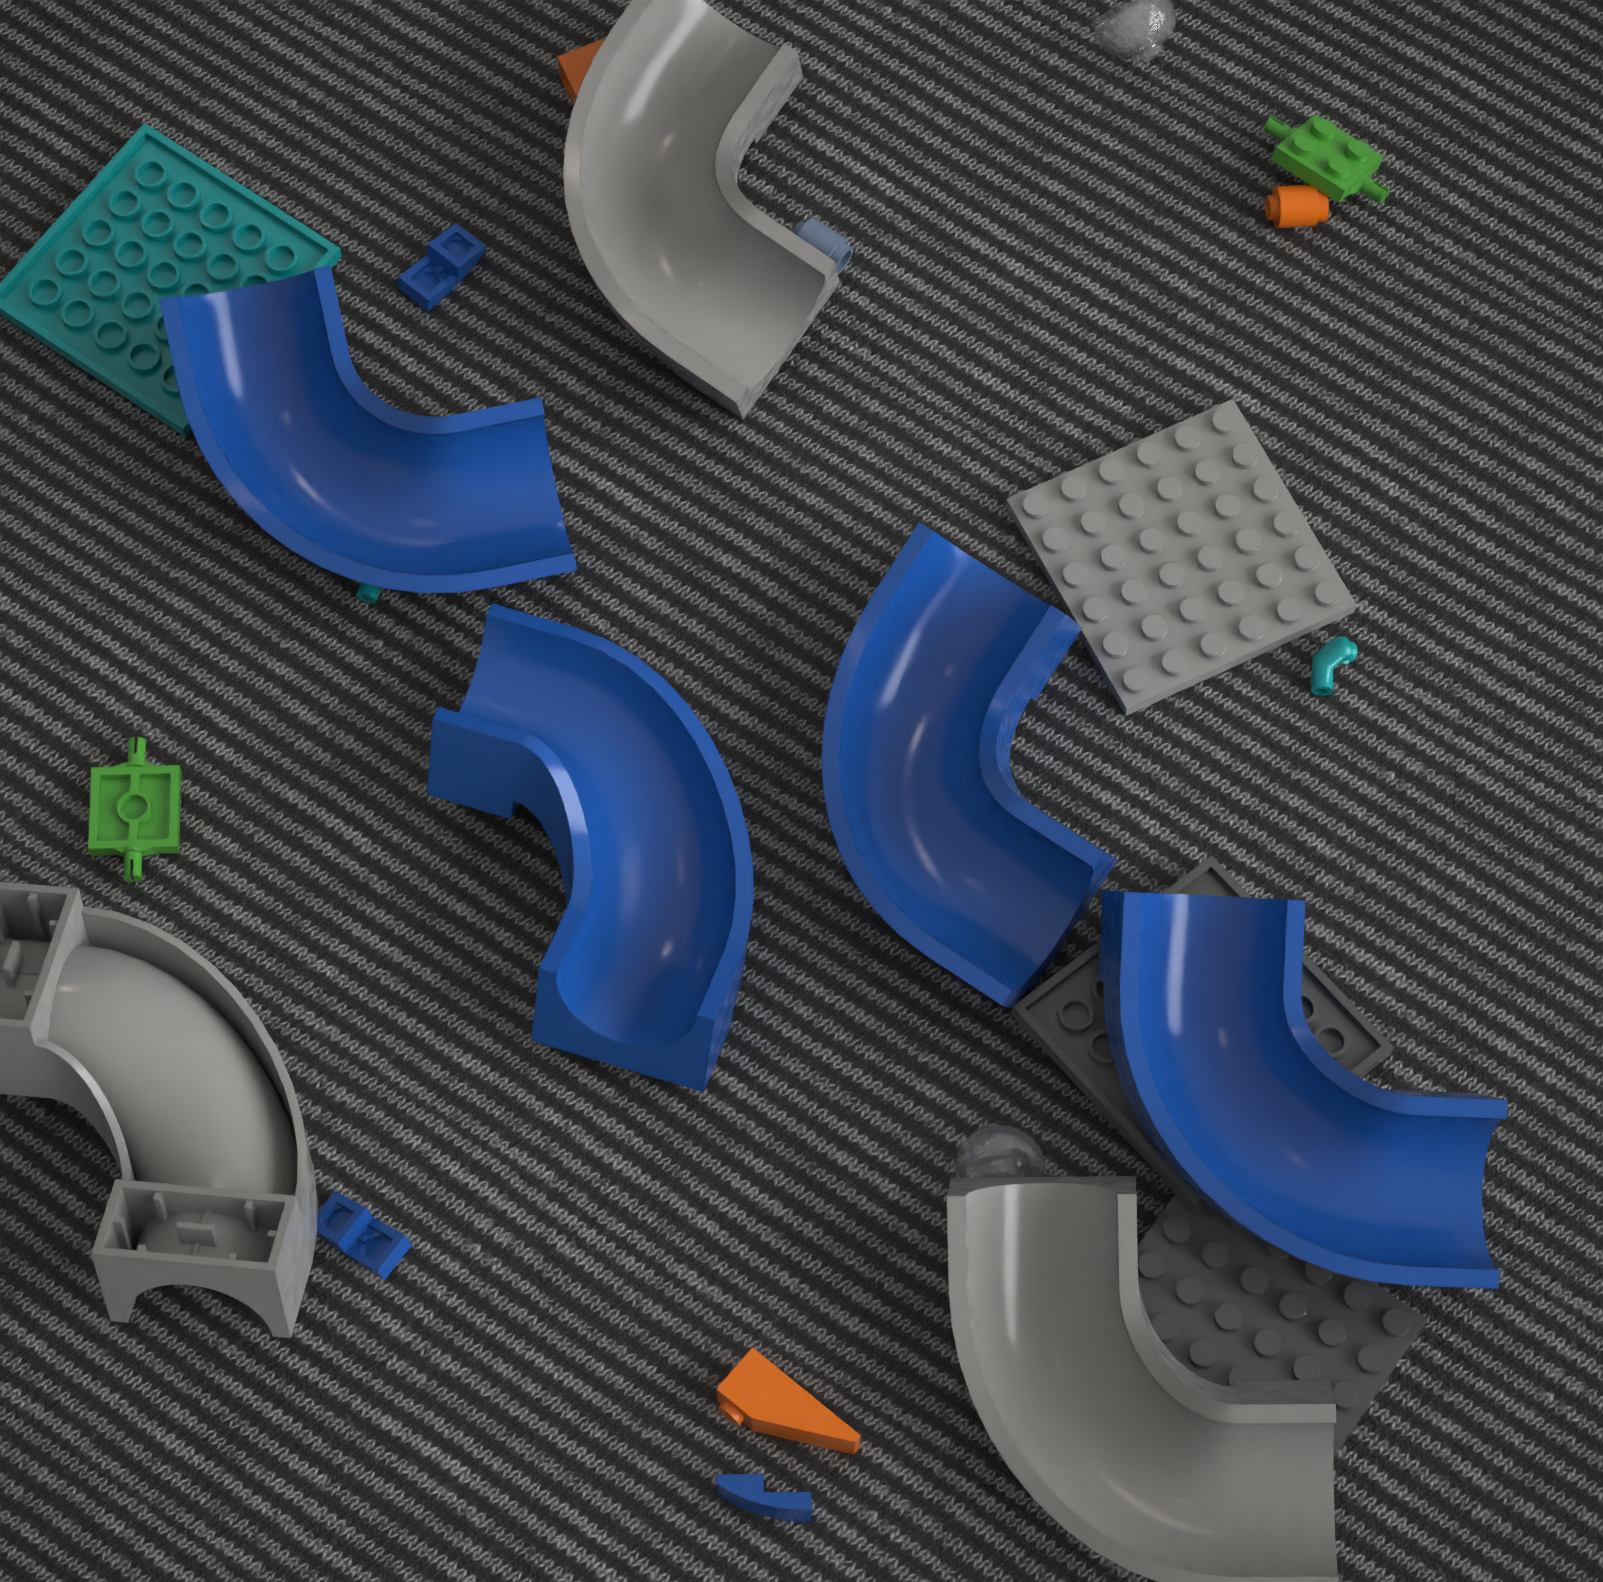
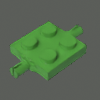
(1327, 158)
(135, 809)

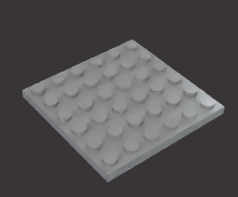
(1180, 556)

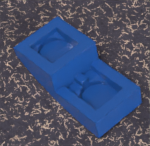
(443, 267)
(360, 1235)
(748, 1493)

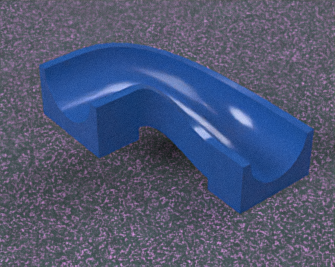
(343, 472)
(926, 778)
(640, 834)
(1268, 1121)

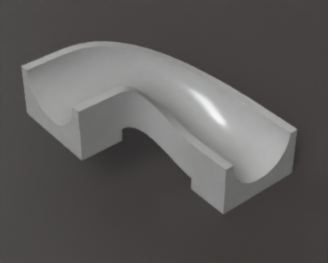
(660, 204)
(178, 1090)
(1102, 1415)

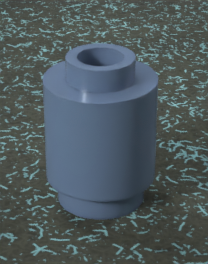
(826, 241)

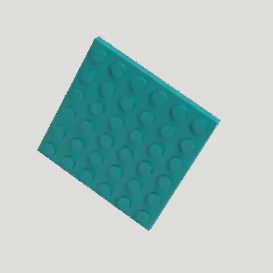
(144, 233)

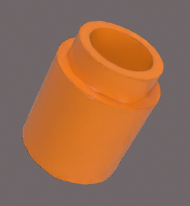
(1296, 206)

